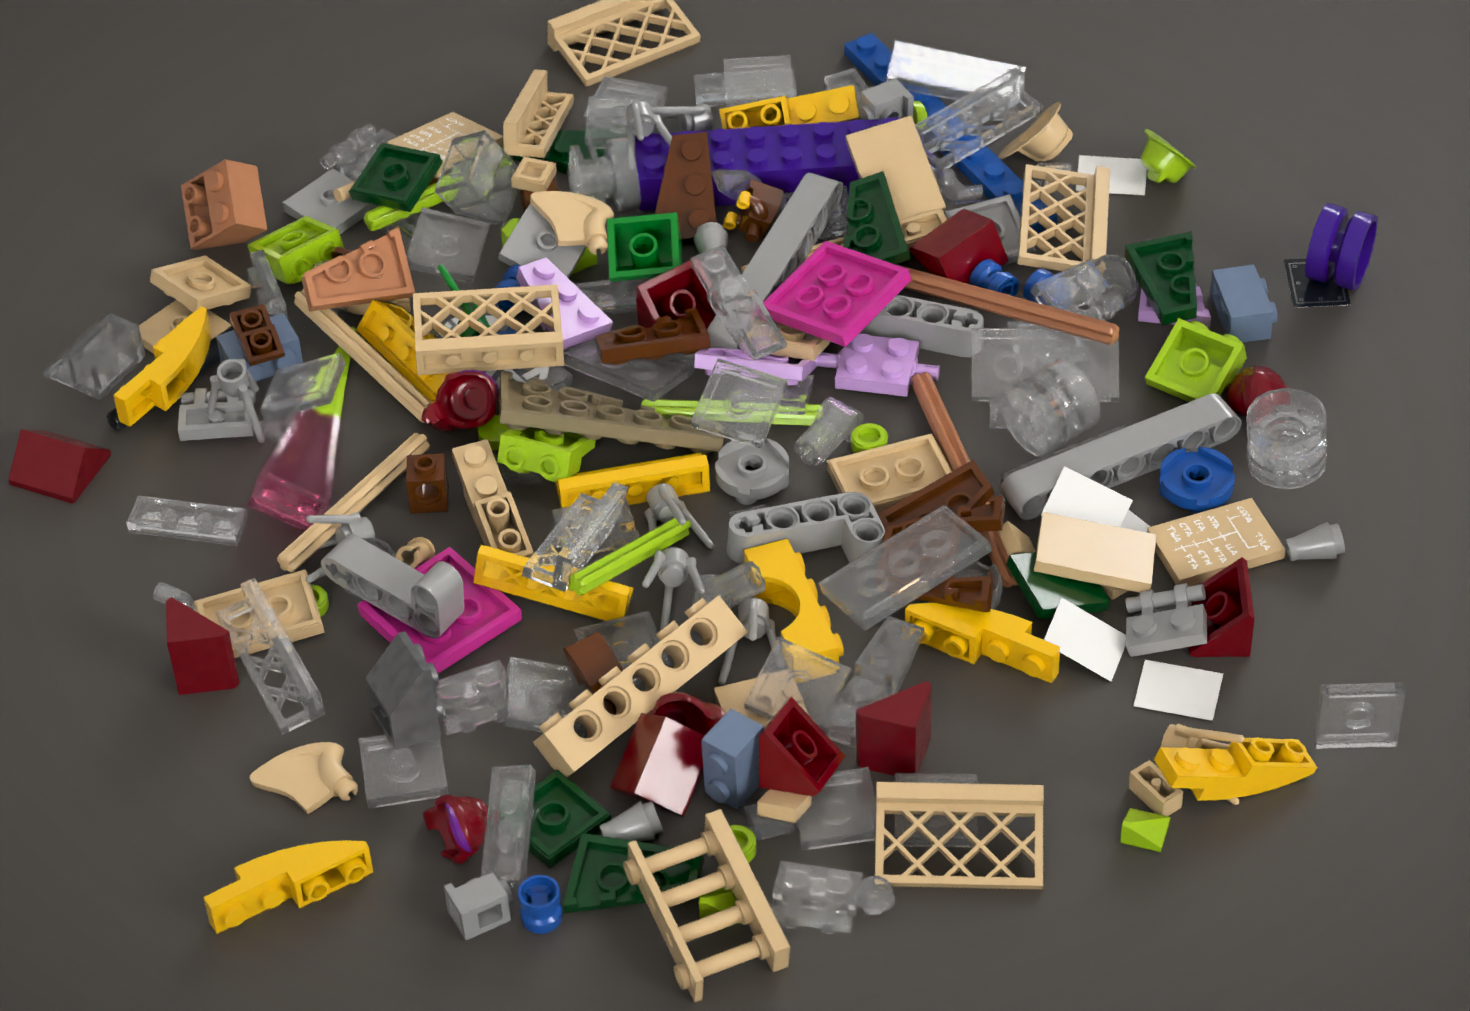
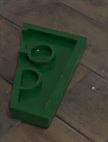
(600, 876)

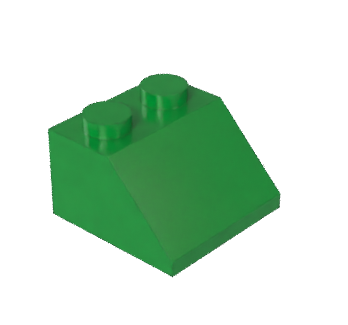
(643, 246)

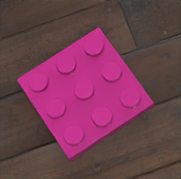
(836, 293)
(484, 617)

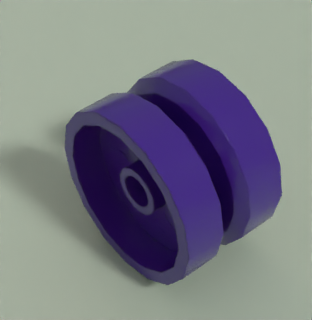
(1341, 246)

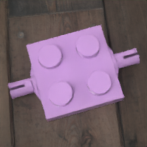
(877, 365)

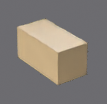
(1154, 790)

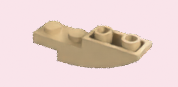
(489, 500)

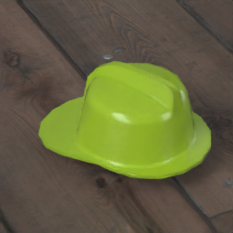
(1163, 160)

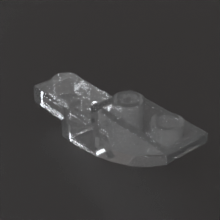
(736, 304)
(876, 676)

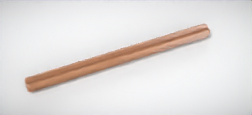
(1013, 307)
(956, 457)

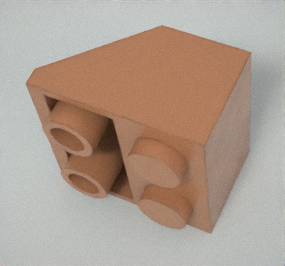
(224, 205)

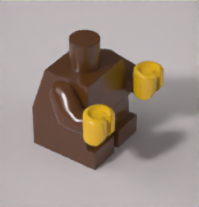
(758, 206)

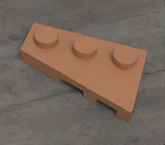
(366, 274)

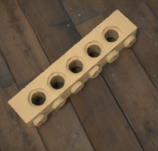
(718, 631)

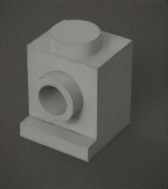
(886, 101)
(479, 904)

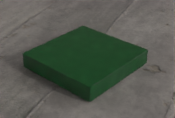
(395, 177)
(1046, 590)
(560, 817)

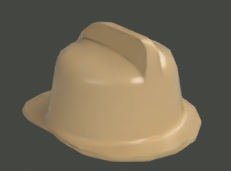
(1043, 139)

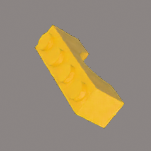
(791, 589)

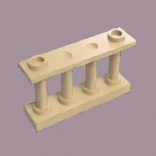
(731, 874)

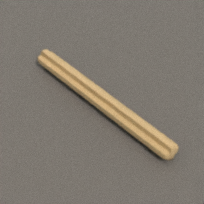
(366, 357)
(352, 502)

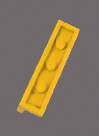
(392, 334)
(685, 473)
(504, 573)

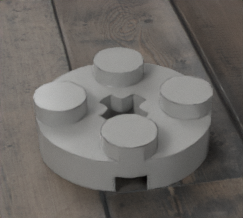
(757, 484)

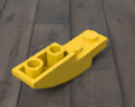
(817, 107)
(171, 373)
(993, 634)
(1237, 771)
(297, 872)

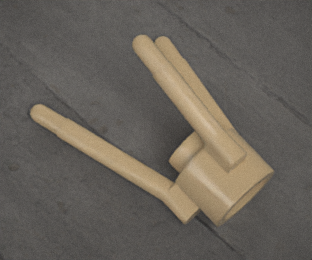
(1182, 736)

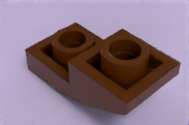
(256, 335)
(590, 661)

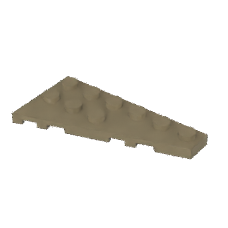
(595, 416)

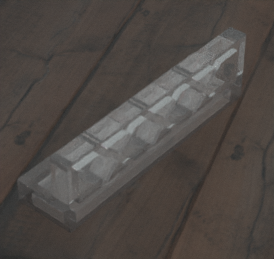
(968, 115)
(581, 545)
(282, 649)

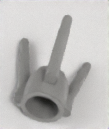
(690, 118)
(642, 122)
(234, 381)
(666, 505)
(350, 524)
(672, 570)
(754, 616)

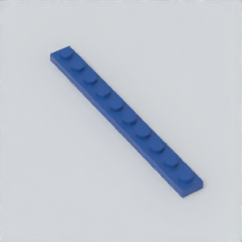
(980, 167)

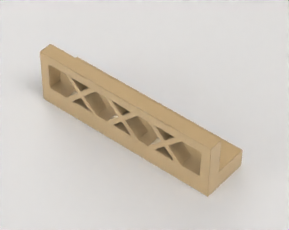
(529, 116)

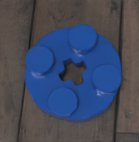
(1191, 494)

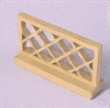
(611, 15)
(1092, 202)
(488, 349)
(965, 801)

